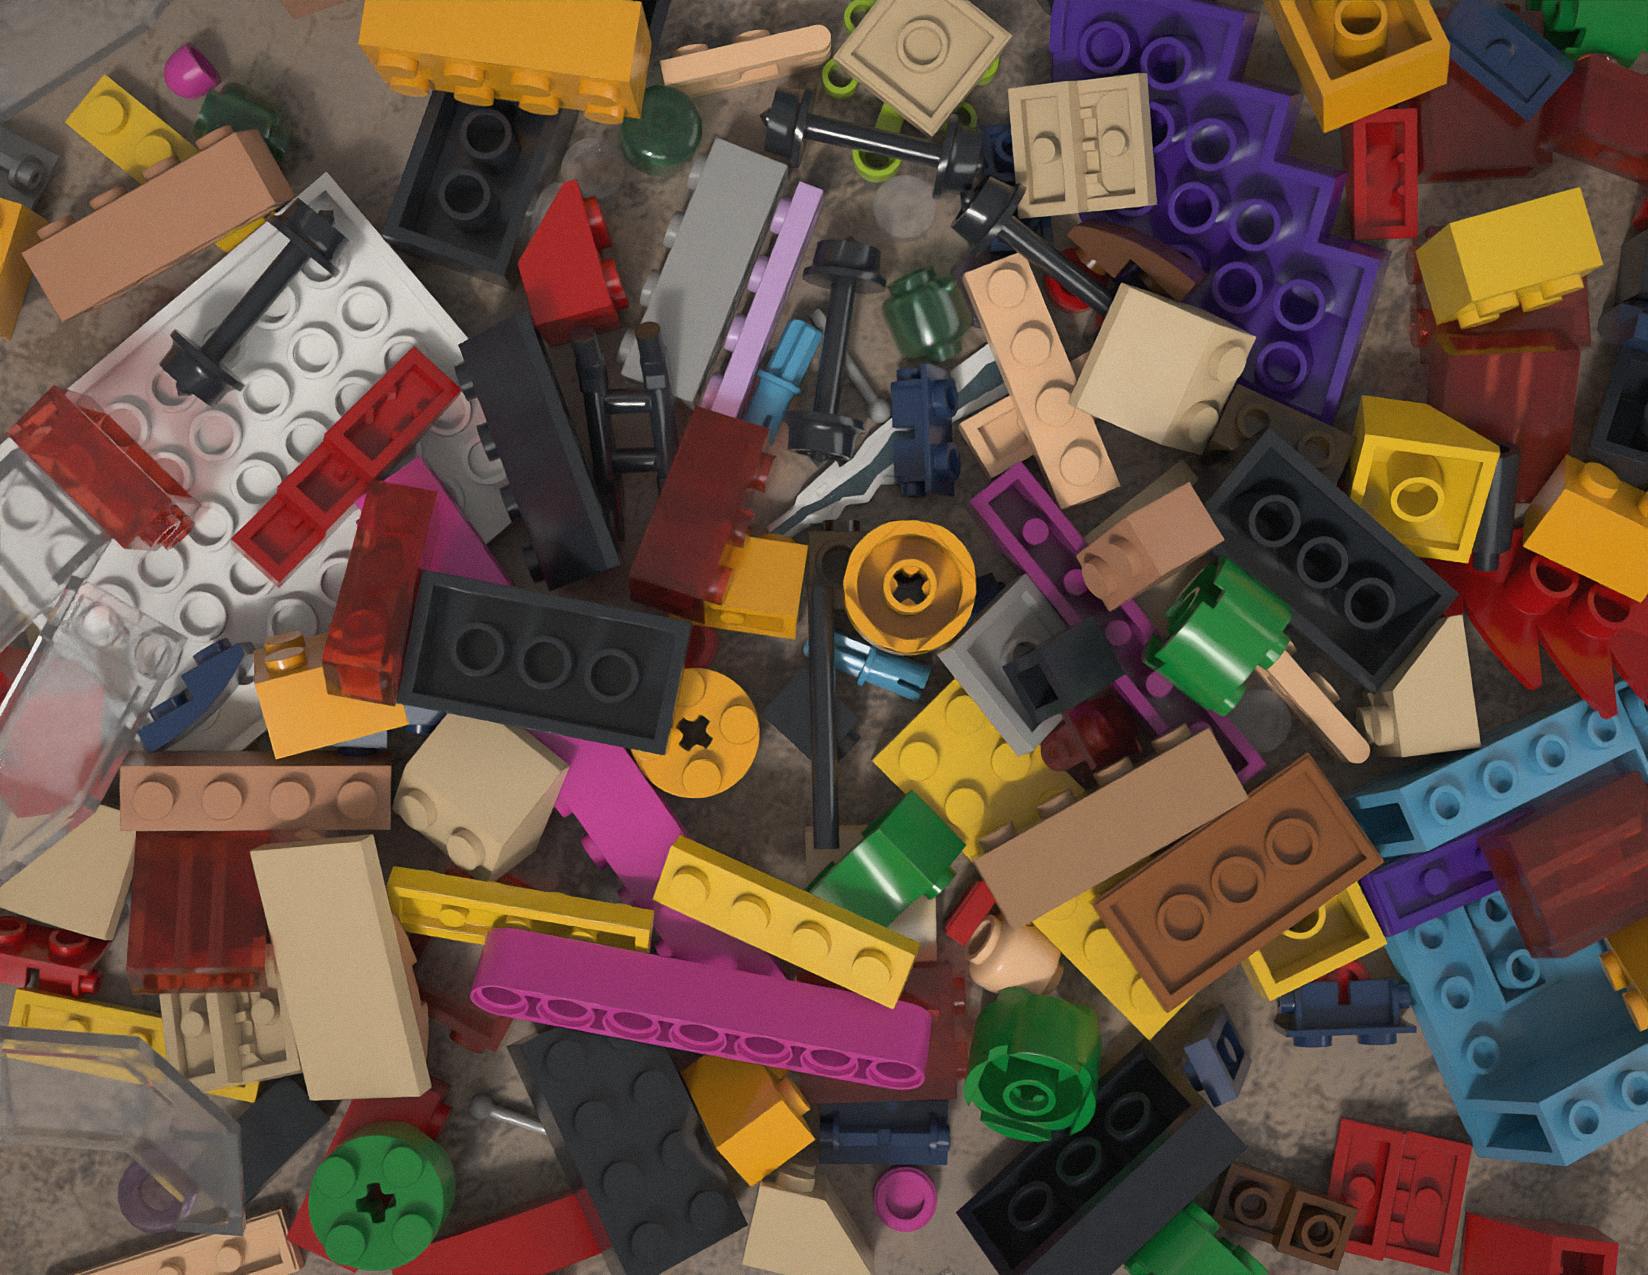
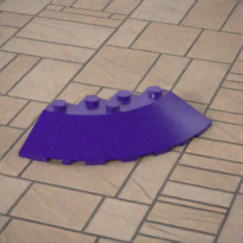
(1233, 192)

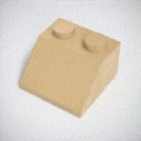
(1161, 369)
(1426, 700)
(481, 793)
(804, 1226)

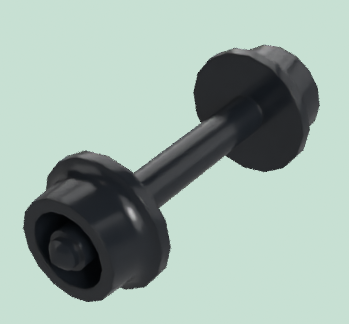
(793, 122)
(988, 214)
(845, 269)
(201, 368)

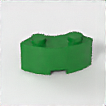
(895, 863)

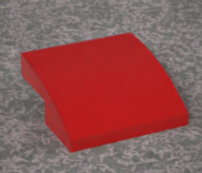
(1405, 1191)

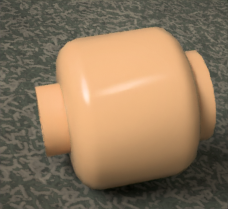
(1013, 958)

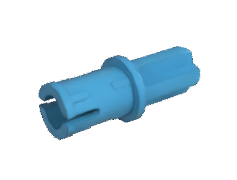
(782, 376)
(878, 667)

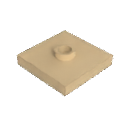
(922, 56)

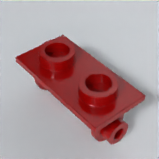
(61, 955)

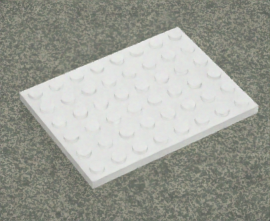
(301, 373)

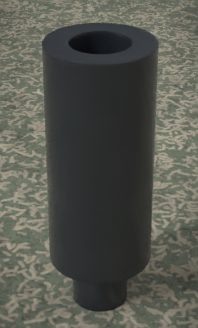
(1497, 520)

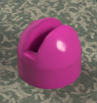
(190, 73)

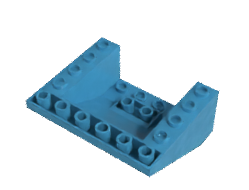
(1525, 1044)

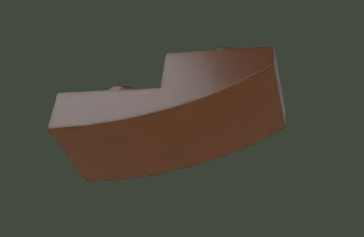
(1118, 248)
(1283, 1214)

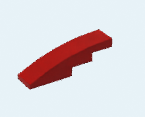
(1382, 174)
(355, 449)
(523, 1241)

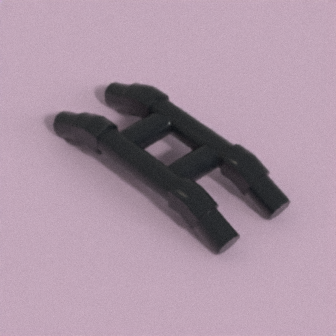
(602, 403)

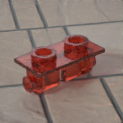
(1093, 732)

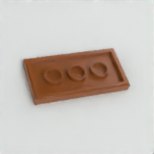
(1236, 882)

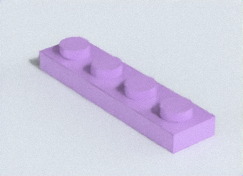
(772, 283)

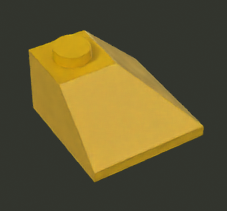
(1420, 476)

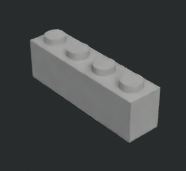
(707, 264)

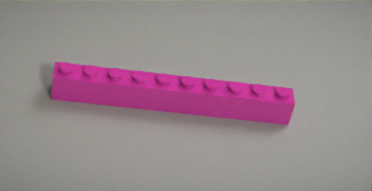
(604, 788)

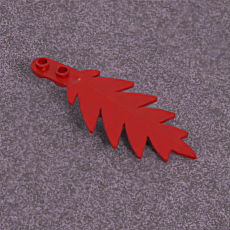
(1574, 617)

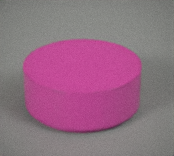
(904, 1197)

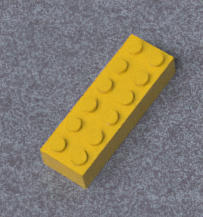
(979, 783)

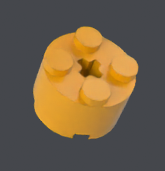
(909, 549)
(734, 744)

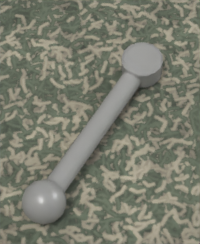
(878, 409)
(482, 1107)

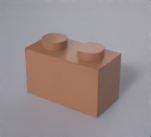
(1148, 547)

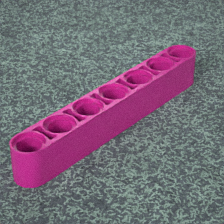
(702, 1008)

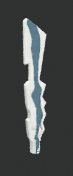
(873, 465)

